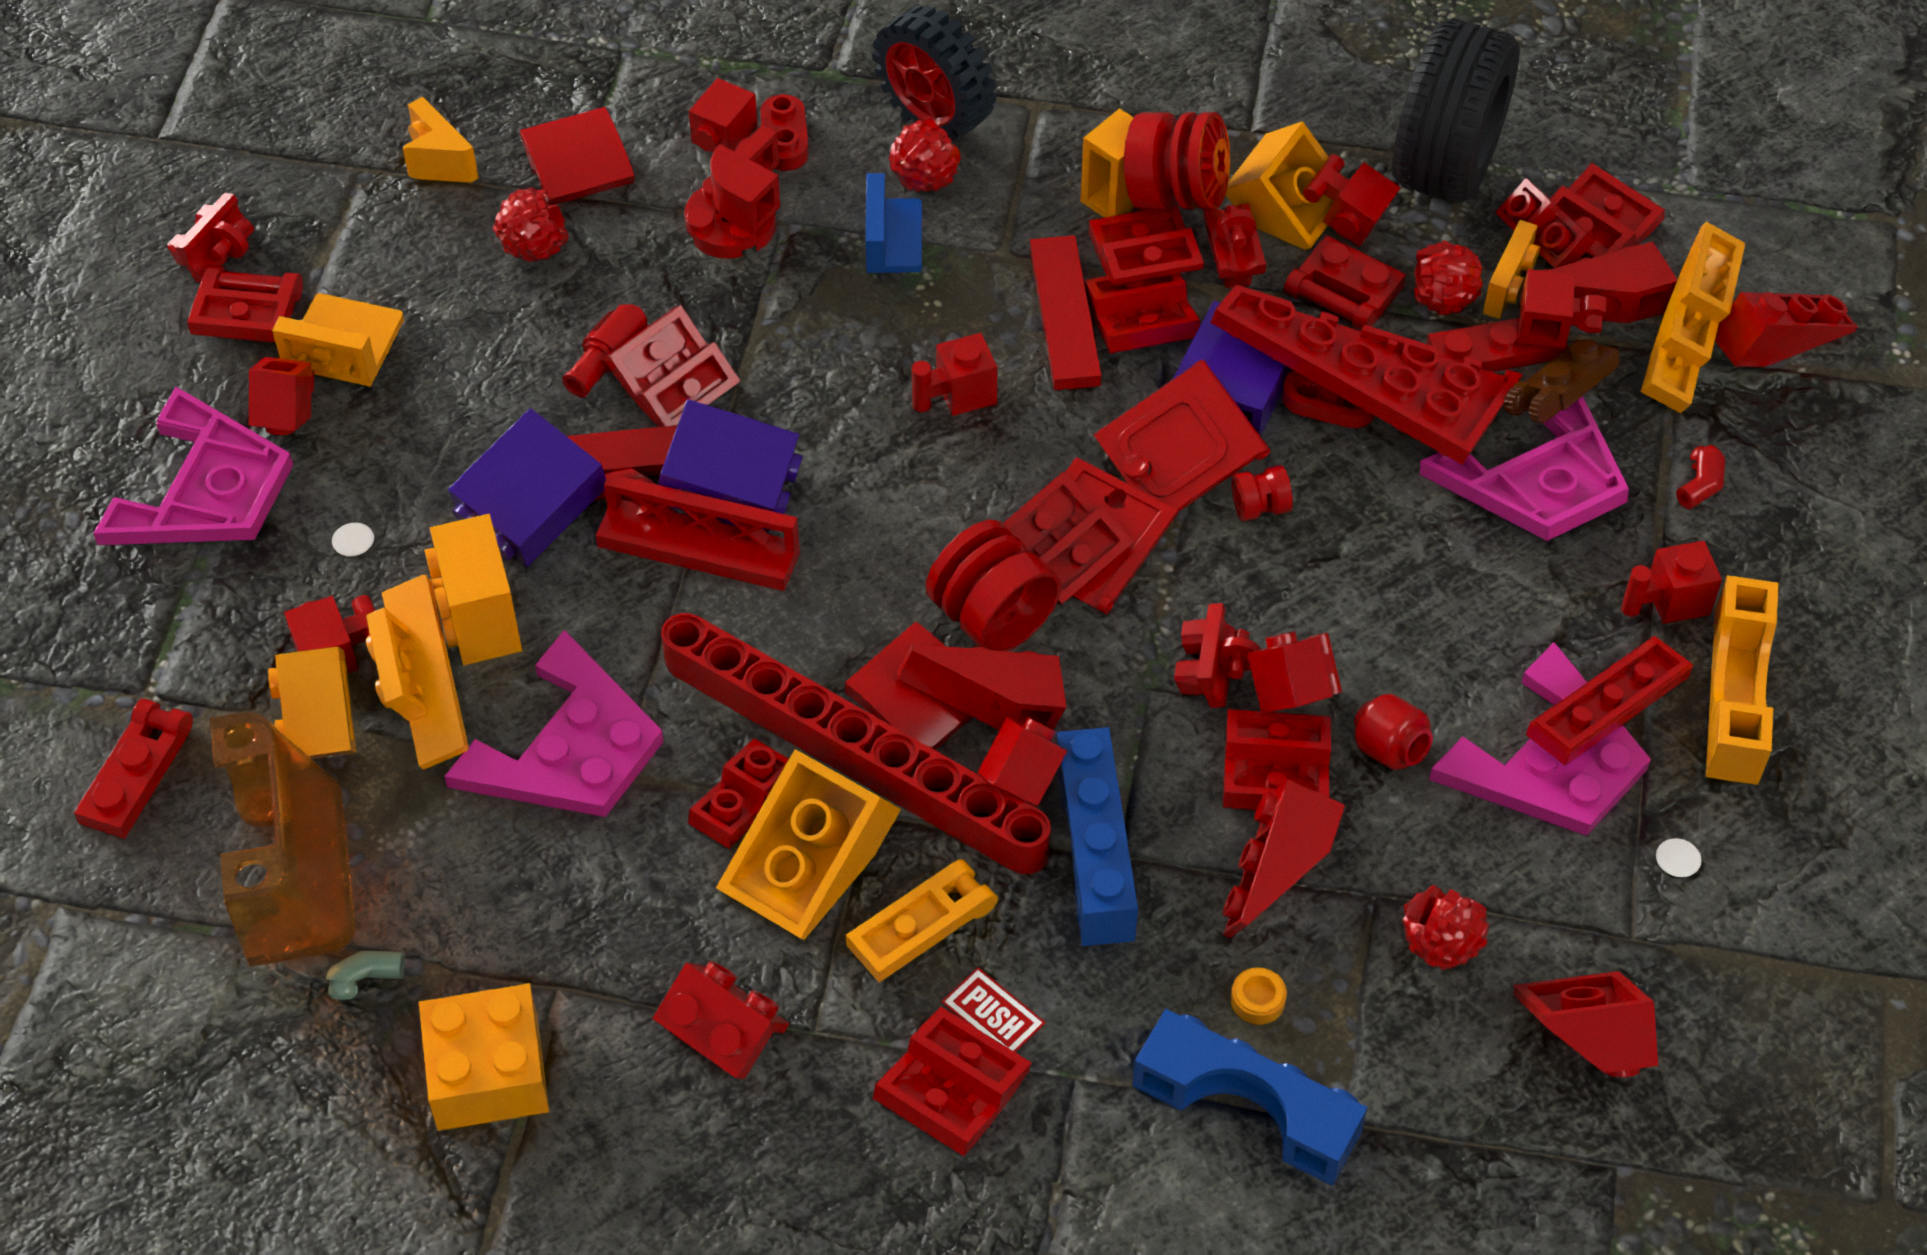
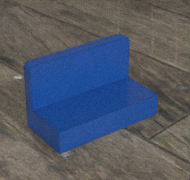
(891, 230)

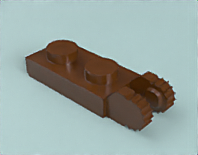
(1562, 380)

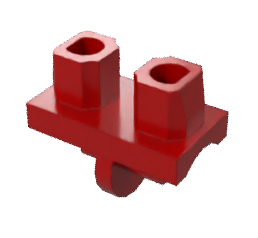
(217, 235)
(1235, 244)
(1221, 656)

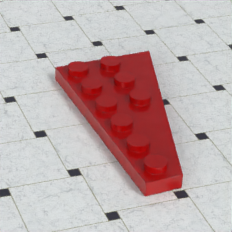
(1378, 371)

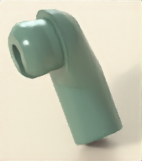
(362, 965)

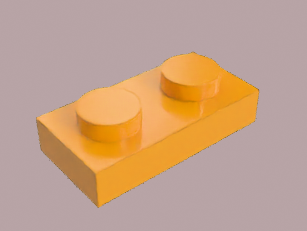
(1507, 280)

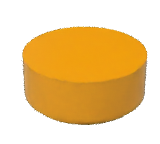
(1258, 996)

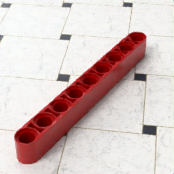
(865, 760)

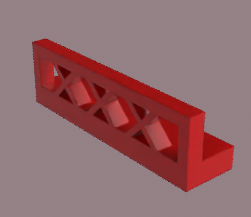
(699, 538)

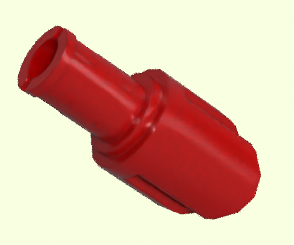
(605, 337)

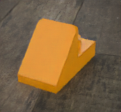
(437, 147)

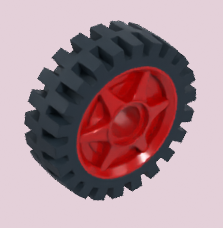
(934, 71)

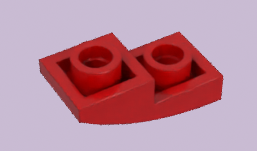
(1557, 234)
(737, 799)

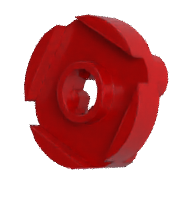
(719, 237)

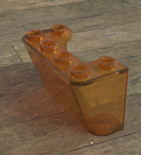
(307, 891)

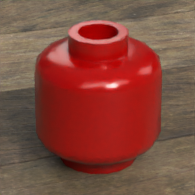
(1393, 732)

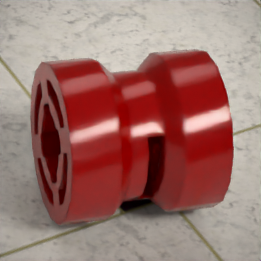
(1261, 493)

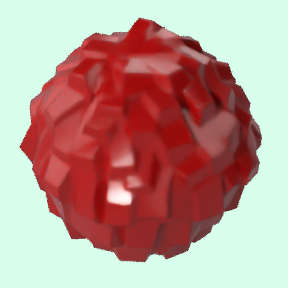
(924, 157)
(530, 226)
(1447, 277)
(1445, 927)

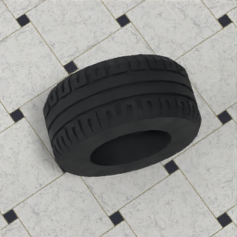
(1455, 110)

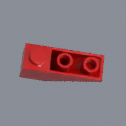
(1632, 280)
(1779, 326)
(988, 682)
(1291, 839)

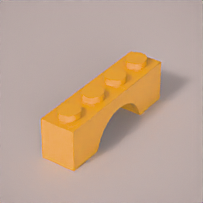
(1738, 710)

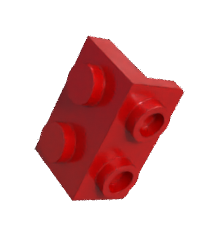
(719, 1017)

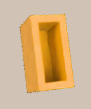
(1103, 167)
(314, 701)

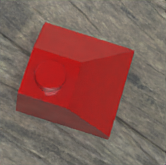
(1599, 1018)

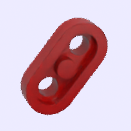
(787, 117)
(1319, 403)

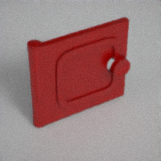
(1187, 434)
(1137, 513)

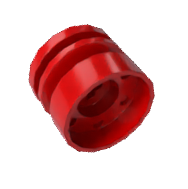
(1177, 161)
(993, 586)

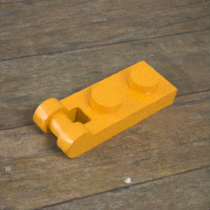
(920, 920)

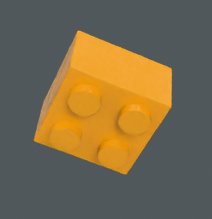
(472, 590)
(483, 1057)

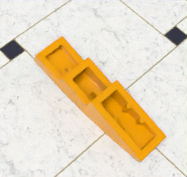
(1692, 317)

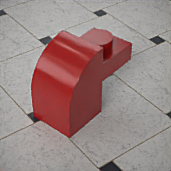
(744, 182)

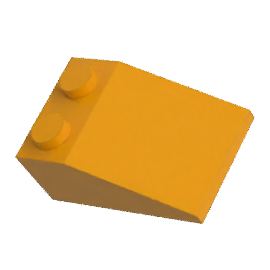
(806, 845)

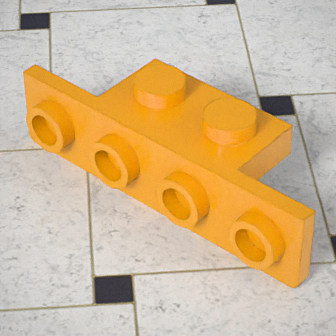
(416, 670)

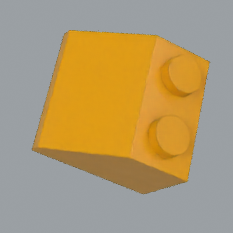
(1274, 185)

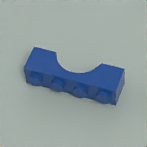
(1098, 838)
(1191, 1062)

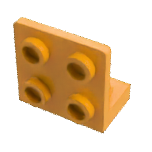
(340, 338)

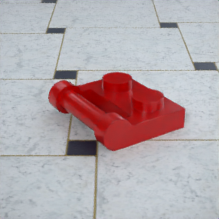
(1346, 282)
(242, 303)

